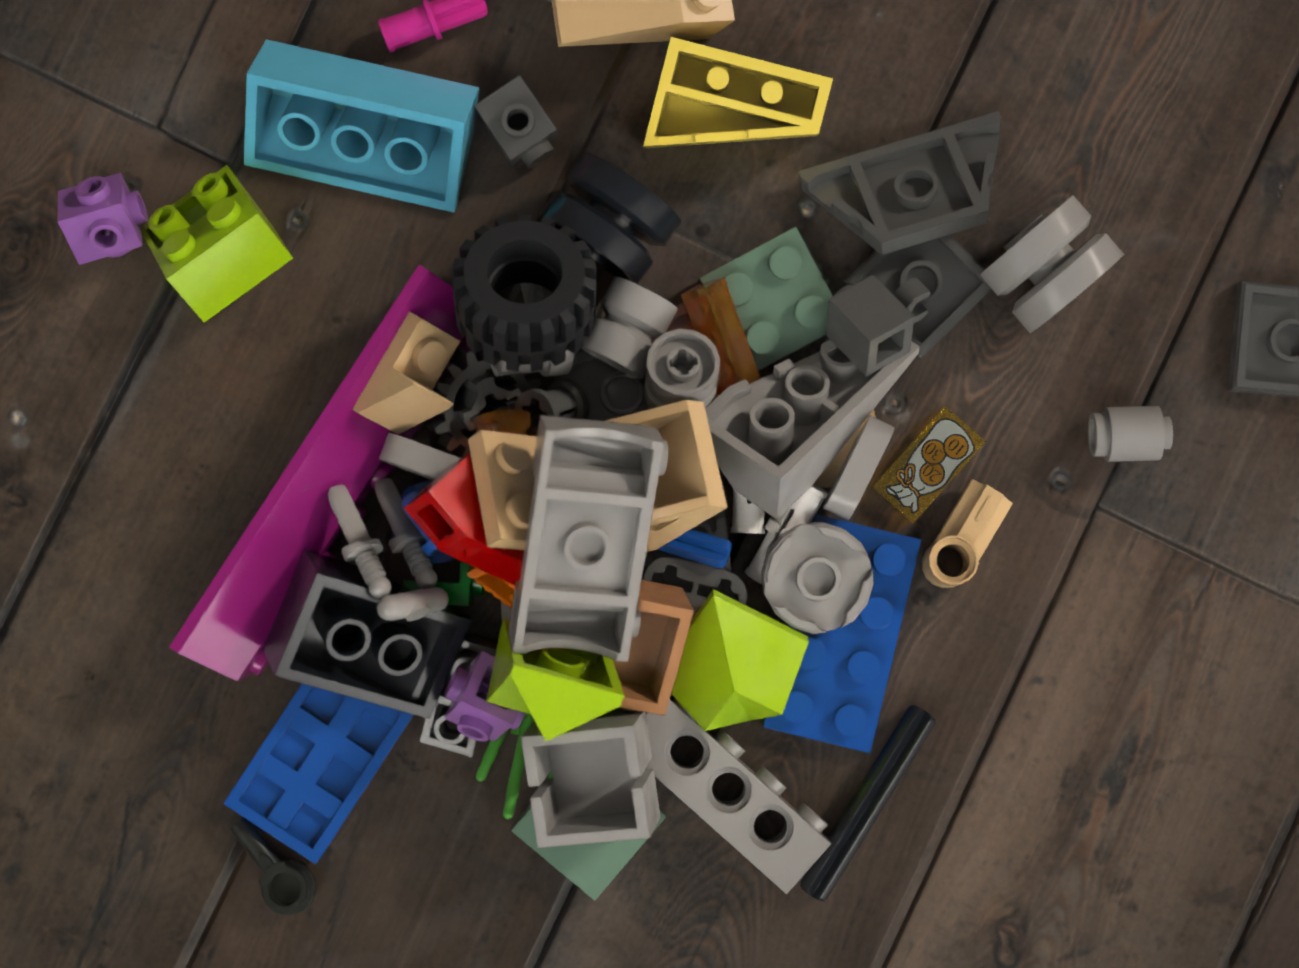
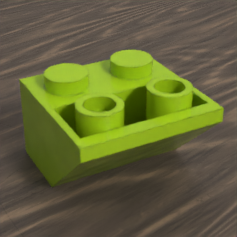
(214, 243)

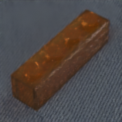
(716, 317)

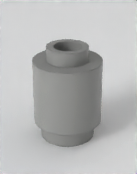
(1129, 433)

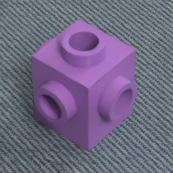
(101, 218)
(468, 704)

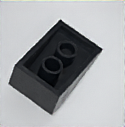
(339, 643)

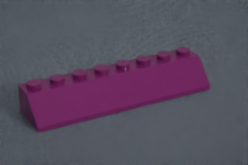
(341, 448)

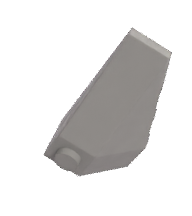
(791, 424)

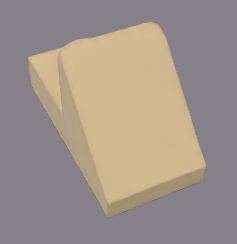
(403, 382)

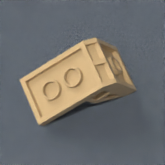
(683, 497)

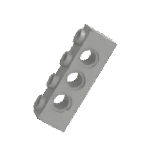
(779, 858)

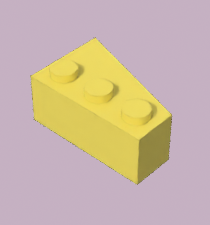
(732, 98)

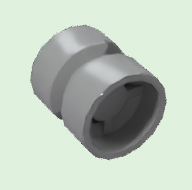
(628, 327)
(681, 368)

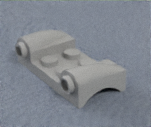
(586, 536)

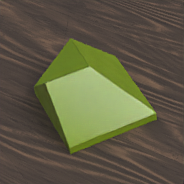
(736, 664)
(554, 685)

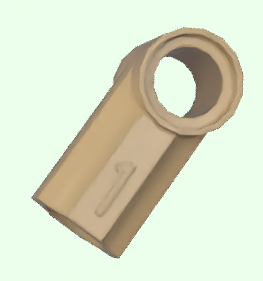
(967, 532)

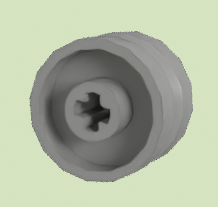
(1051, 263)

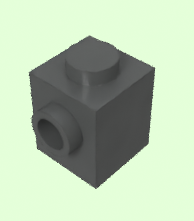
(518, 124)

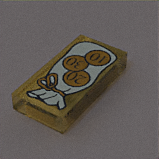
(928, 464)

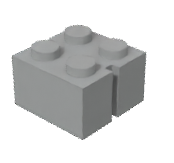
(597, 781)

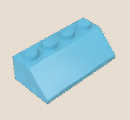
(358, 125)

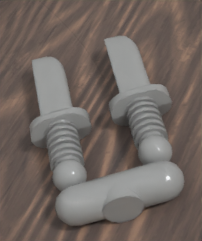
(407, 540)

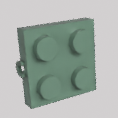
(777, 296)

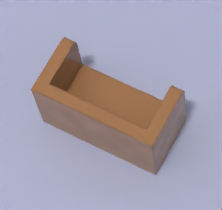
(657, 649)

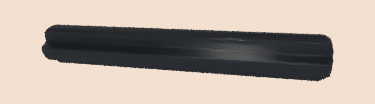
(868, 802)

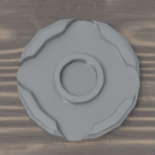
(817, 577)

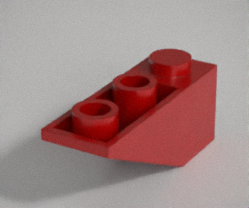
(453, 521)

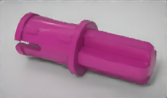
(429, 20)

